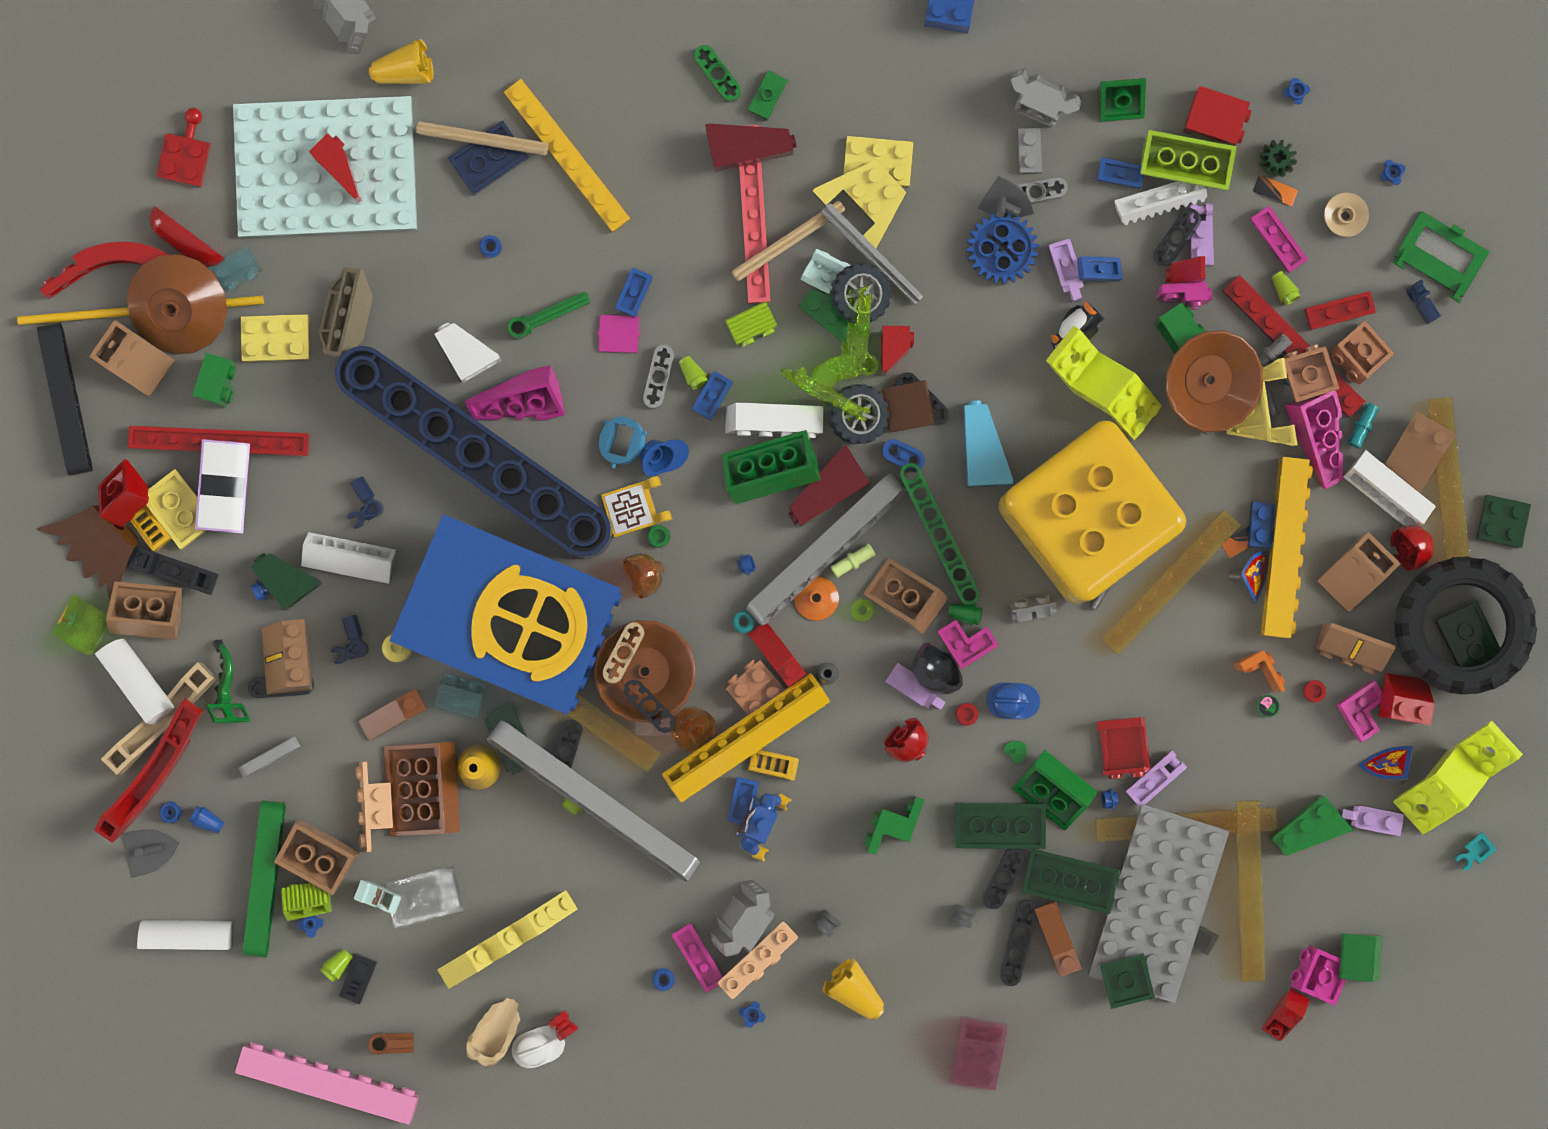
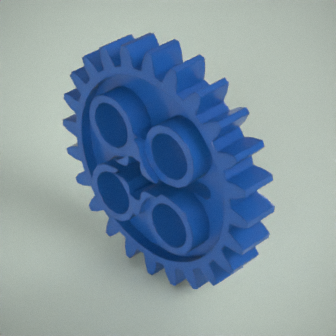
(989, 262)

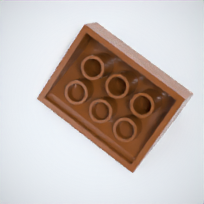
(423, 788)

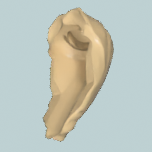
(494, 1033)

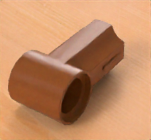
(393, 1043)

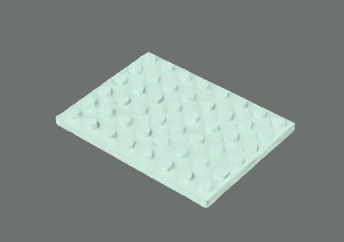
(291, 194)

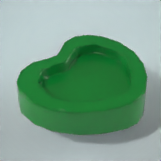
(1016, 750)

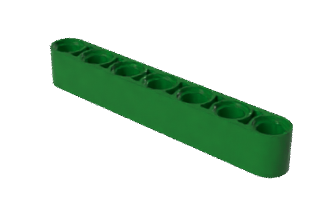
(947, 542)
(264, 879)

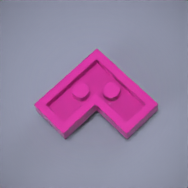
(966, 649)
(1356, 710)

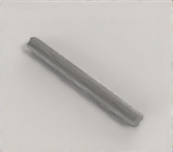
(871, 253)

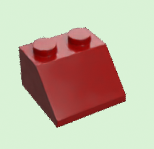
(894, 346)
(122, 494)
(1406, 700)

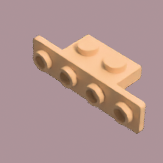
(375, 806)
(754, 963)

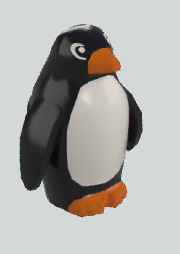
(1082, 317)

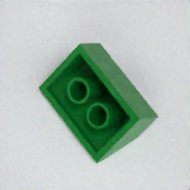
(1058, 787)

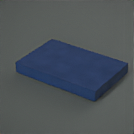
(484, 164)

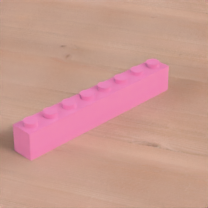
(327, 1083)

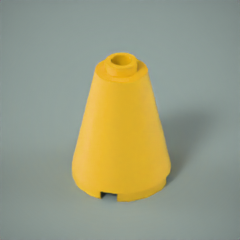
(403, 66)
(488, 767)
(854, 990)

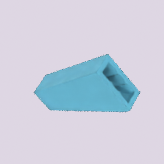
(983, 451)

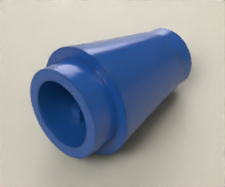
(206, 820)

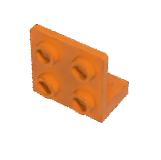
(1262, 660)

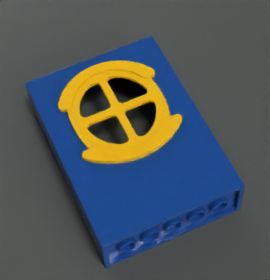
(460, 593)

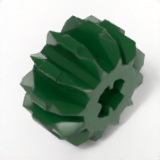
(1269, 161)

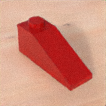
(334, 160)
(1186, 271)
(777, 654)

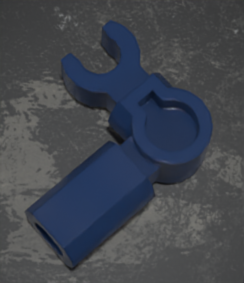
(1418, 293)
(372, 507)
(357, 647)

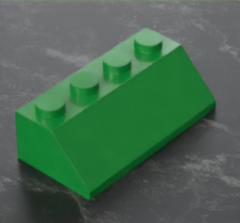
(770, 467)

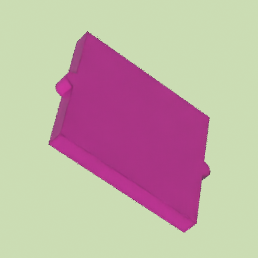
(618, 334)

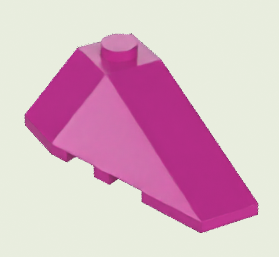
(526, 395)
(1319, 435)

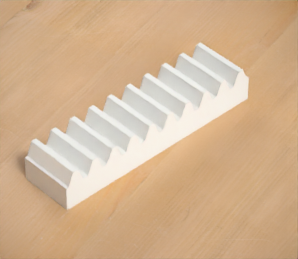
(1158, 200)

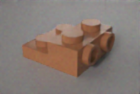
(1361, 353)
(1310, 373)
(754, 687)

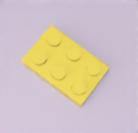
(891, 154)
(275, 338)
(175, 508)

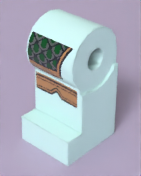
(377, 896)

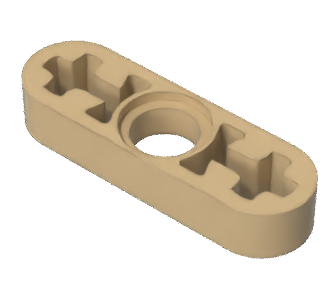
(620, 670)

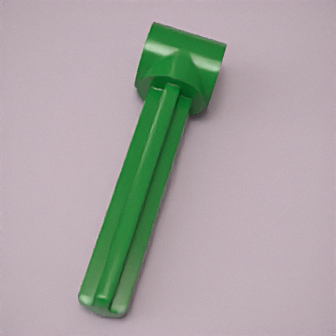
(547, 315)

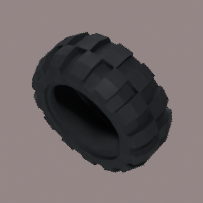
(1507, 591)

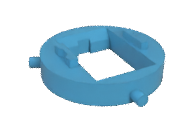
(607, 439)

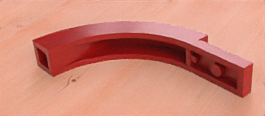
(98, 257)
(153, 775)

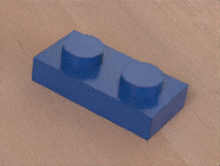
(1120, 173)
(1099, 269)
(633, 292)
(712, 395)
(1261, 525)
(742, 796)

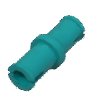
(1363, 425)

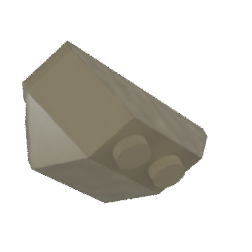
(345, 312)

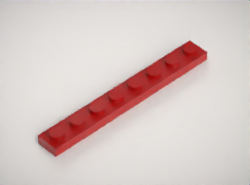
(1274, 325)
(191, 440)

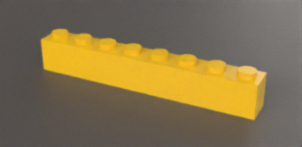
(1285, 551)
(746, 737)

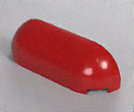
(182, 239)

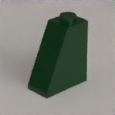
(284, 580)

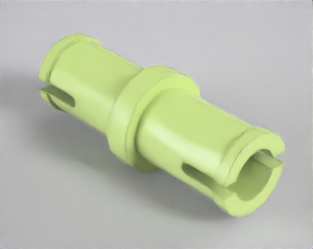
(852, 560)

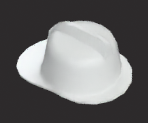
(537, 1047)

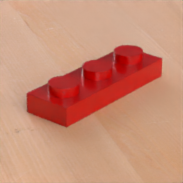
(1340, 310)

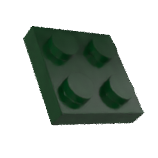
(1503, 521)
(1127, 980)

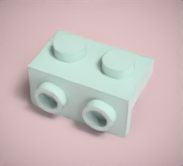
(822, 270)

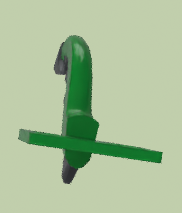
(223, 690)

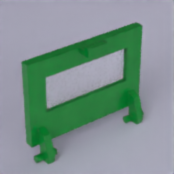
(1441, 254)

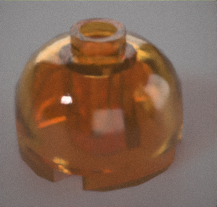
(644, 574)
(693, 728)

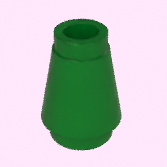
(966, 613)

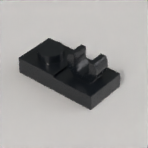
(358, 979)

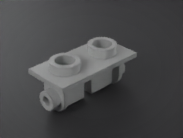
(1022, 608)

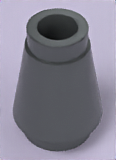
(819, 673)

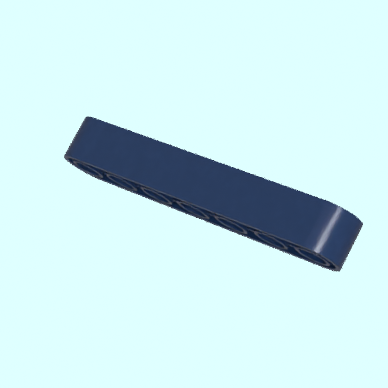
(465, 431)

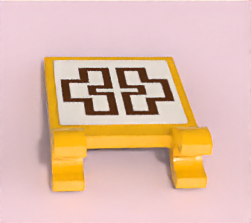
(633, 507)

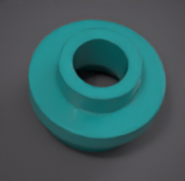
(743, 614)

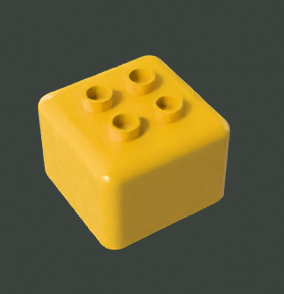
(1092, 513)

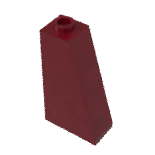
(745, 145)
(837, 482)

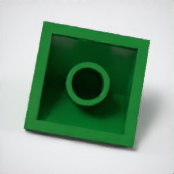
(1122, 99)
(1360, 957)

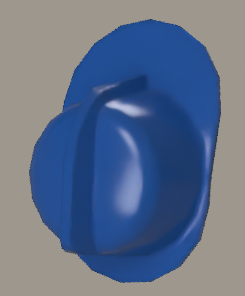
(663, 456)
(1013, 700)

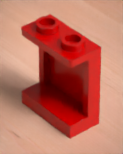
(1217, 116)
(1124, 747)

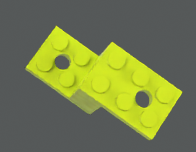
(1104, 383)
(1457, 777)

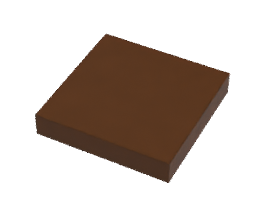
(908, 406)

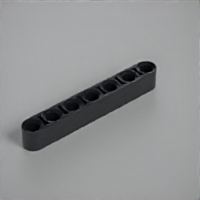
(64, 398)

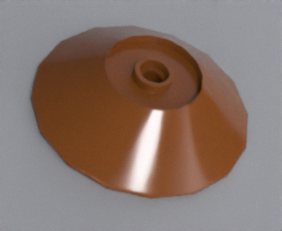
(193, 293)
(1233, 387)
(669, 666)

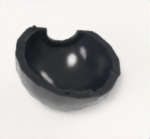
(936, 670)

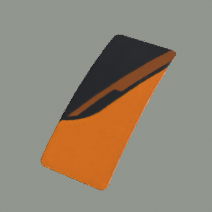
(1275, 190)
(1236, 543)

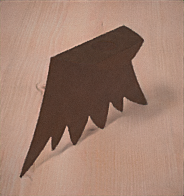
(98, 542)

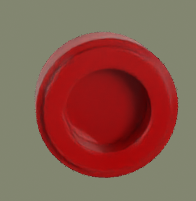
(1314, 691)
(966, 714)

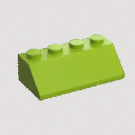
(1187, 160)

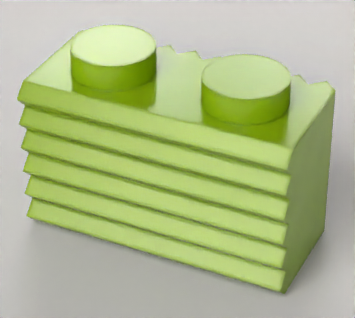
(751, 324)
(304, 901)

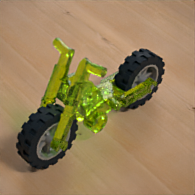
(858, 314)

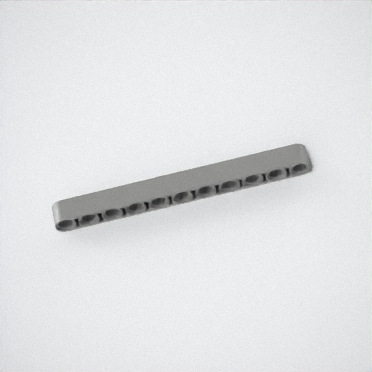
(593, 801)

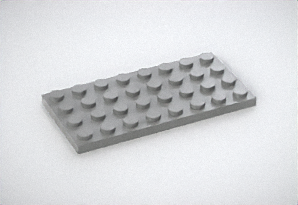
(1161, 896)

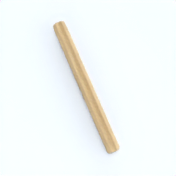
(482, 138)
(783, 244)

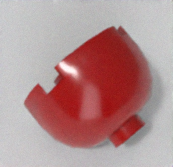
(1413, 546)
(908, 742)

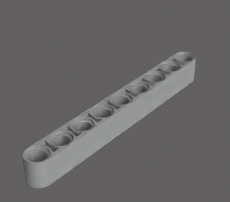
(826, 549)

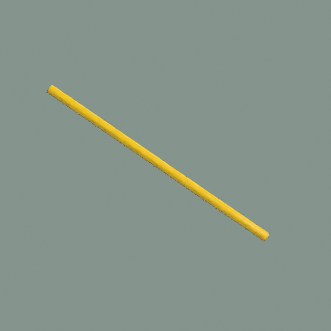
(117, 312)

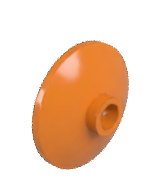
(817, 610)

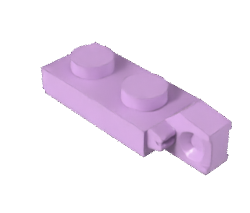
(1066, 268)
(906, 683)
(1374, 819)

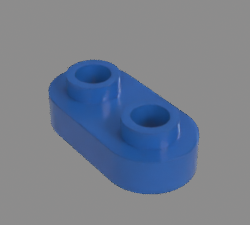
(904, 453)

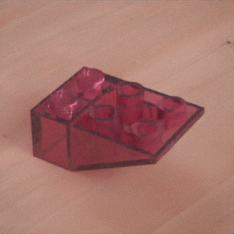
(978, 1052)

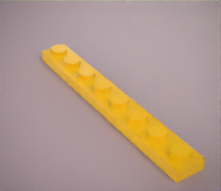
(567, 155)

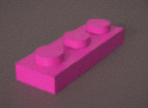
(1278, 239)
(698, 957)

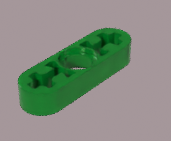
(731, 83)

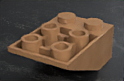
(132, 358)
(1358, 571)

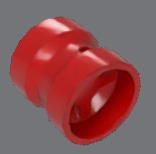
(563, 1025)

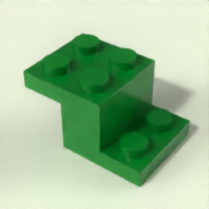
(893, 824)

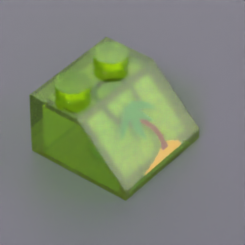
(81, 625)

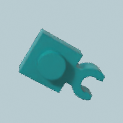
(1477, 849)

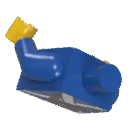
(759, 822)

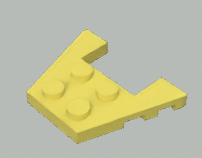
(873, 191)
(1258, 423)

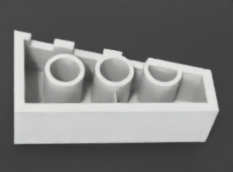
(773, 419)

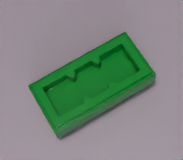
(767, 95)

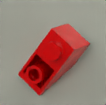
(1286, 1014)

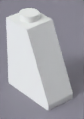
(465, 352)

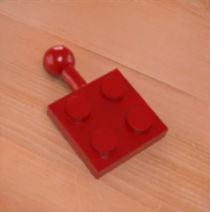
(184, 157)

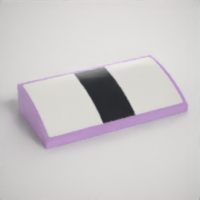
(222, 486)

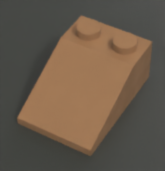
(1419, 451)
(906, 596)

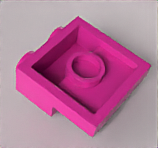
(1188, 293)
(1318, 975)

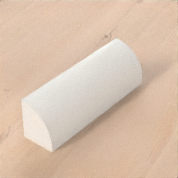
(1389, 491)
(348, 557)
(135, 681)
(185, 934)

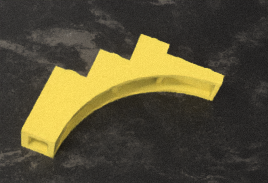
(507, 939)

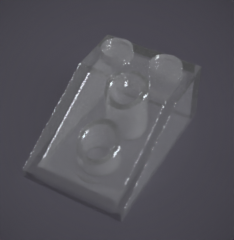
(426, 896)

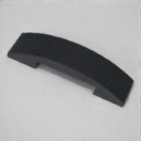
(173, 570)

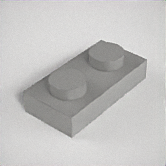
(1029, 151)

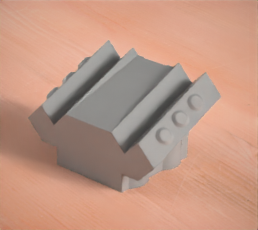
(348, 20)
(1042, 99)
(743, 920)

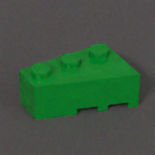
(1309, 827)

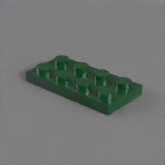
(1000, 825)
(1071, 881)

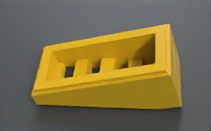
(162, 541)
(792, 767)

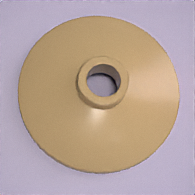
(1354, 207)

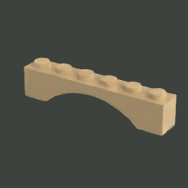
(144, 735)

